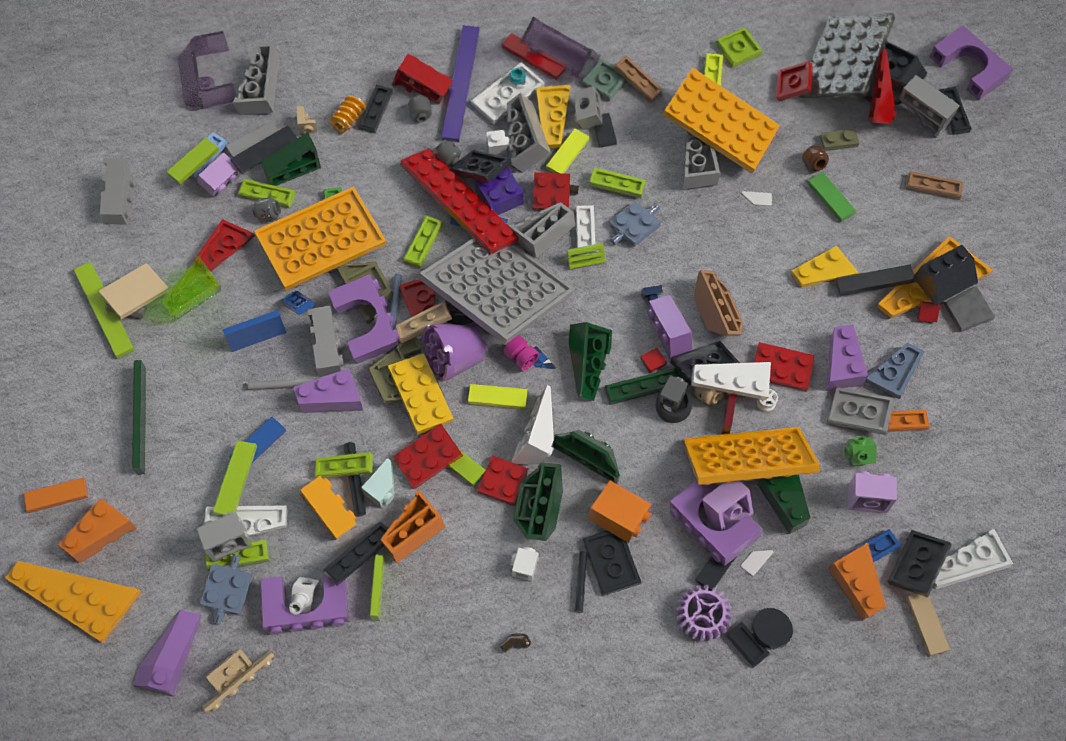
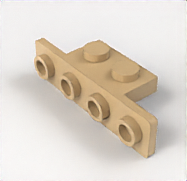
(231, 674)

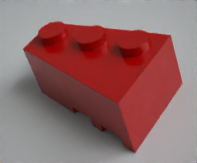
(422, 79)

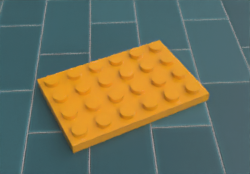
(721, 120)
(320, 238)
(750, 455)

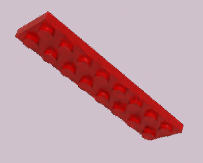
(459, 201)

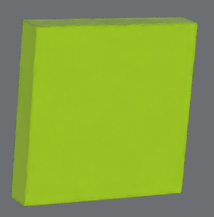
(738, 47)

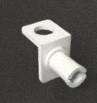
(302, 595)

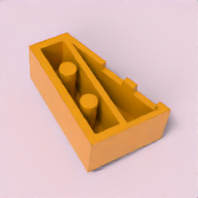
(328, 507)

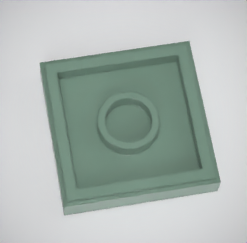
(604, 79)

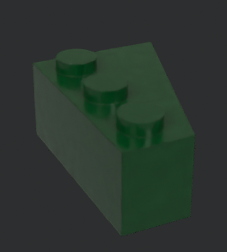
(291, 161)
(787, 500)

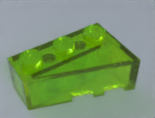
(191, 290)

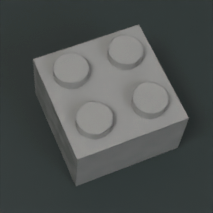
(224, 536)

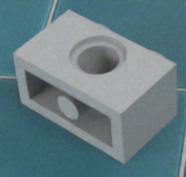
(587, 107)

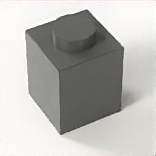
(673, 392)

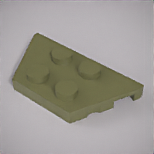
(358, 270)

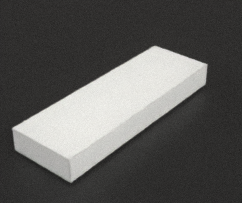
(585, 227)

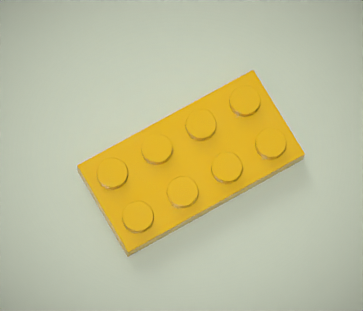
(420, 393)

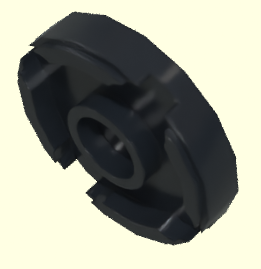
(772, 628)

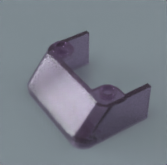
(559, 48)
(202, 92)

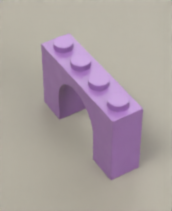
(964, 43)
(382, 336)
(722, 544)
(278, 617)

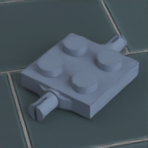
(634, 223)
(226, 588)

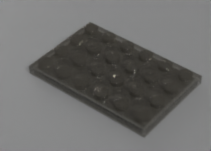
(848, 55)

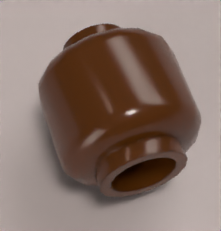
(815, 158)

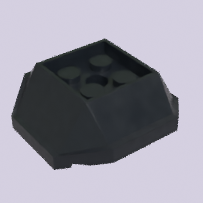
(902, 68)

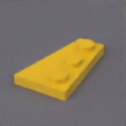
(823, 268)

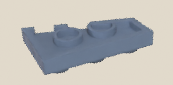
(896, 372)

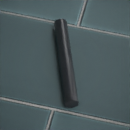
(581, 582)

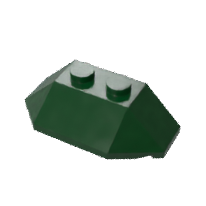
(589, 452)
(539, 502)

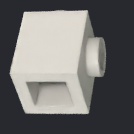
(497, 143)
(524, 563)

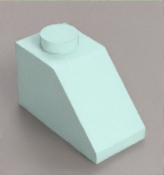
(380, 485)

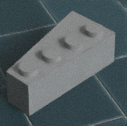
(260, 82)
(526, 134)
(699, 164)

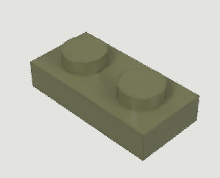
(839, 139)

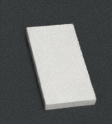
(494, 99)

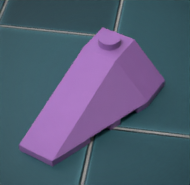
(166, 660)

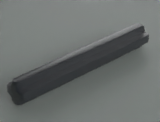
(355, 485)

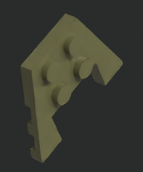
(380, 373)

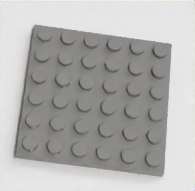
(497, 290)

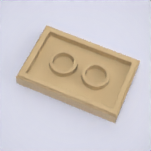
(133, 291)

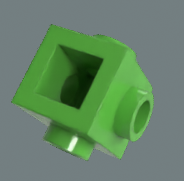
(861, 451)

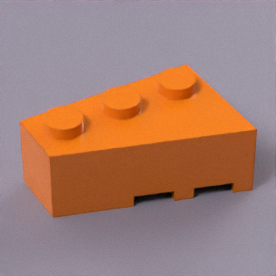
(413, 528)
(95, 530)
(859, 581)

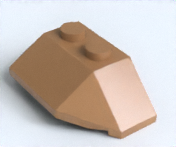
(717, 305)

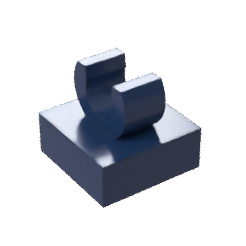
(651, 292)

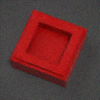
(928, 311)
(653, 360)

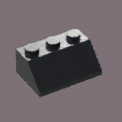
(947, 275)

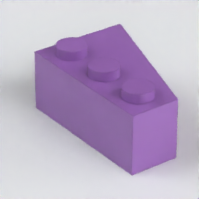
(670, 326)
(845, 359)
(329, 393)

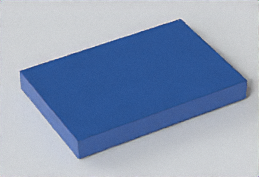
(254, 331)

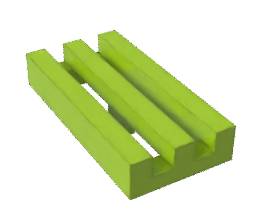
(599, 256)

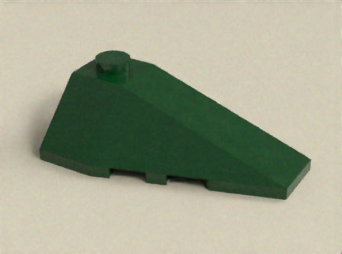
(588, 352)

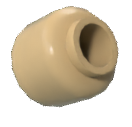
(708, 396)

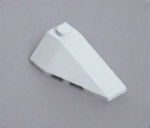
(538, 432)

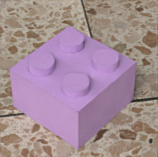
(871, 492)
(727, 505)

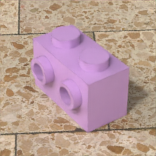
(217, 175)

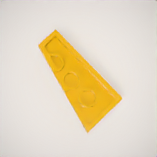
(552, 112)

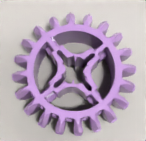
(690, 622)

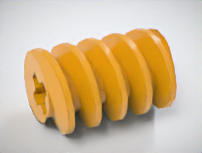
(347, 113)

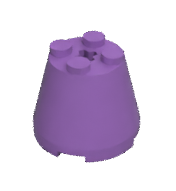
(452, 349)

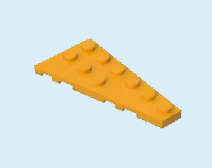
(908, 296)
(84, 601)

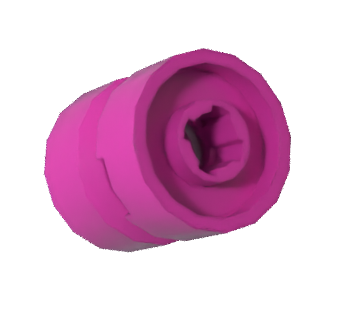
(519, 351)

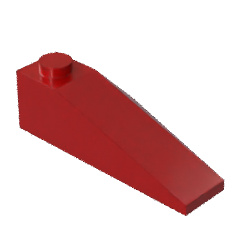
(882, 97)

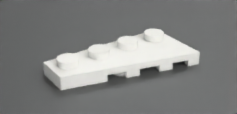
(257, 518)
(975, 560)

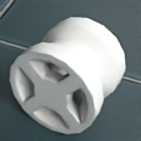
(768, 407)

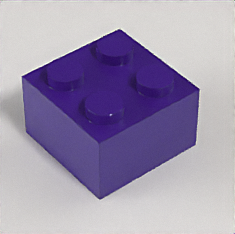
(501, 193)

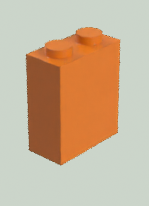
(620, 511)

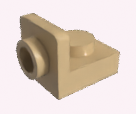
(304, 124)

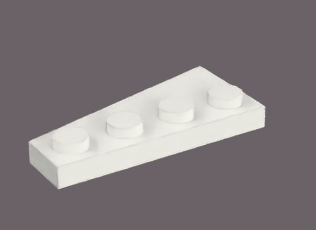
(734, 378)

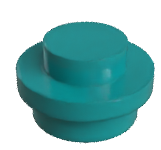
(517, 76)

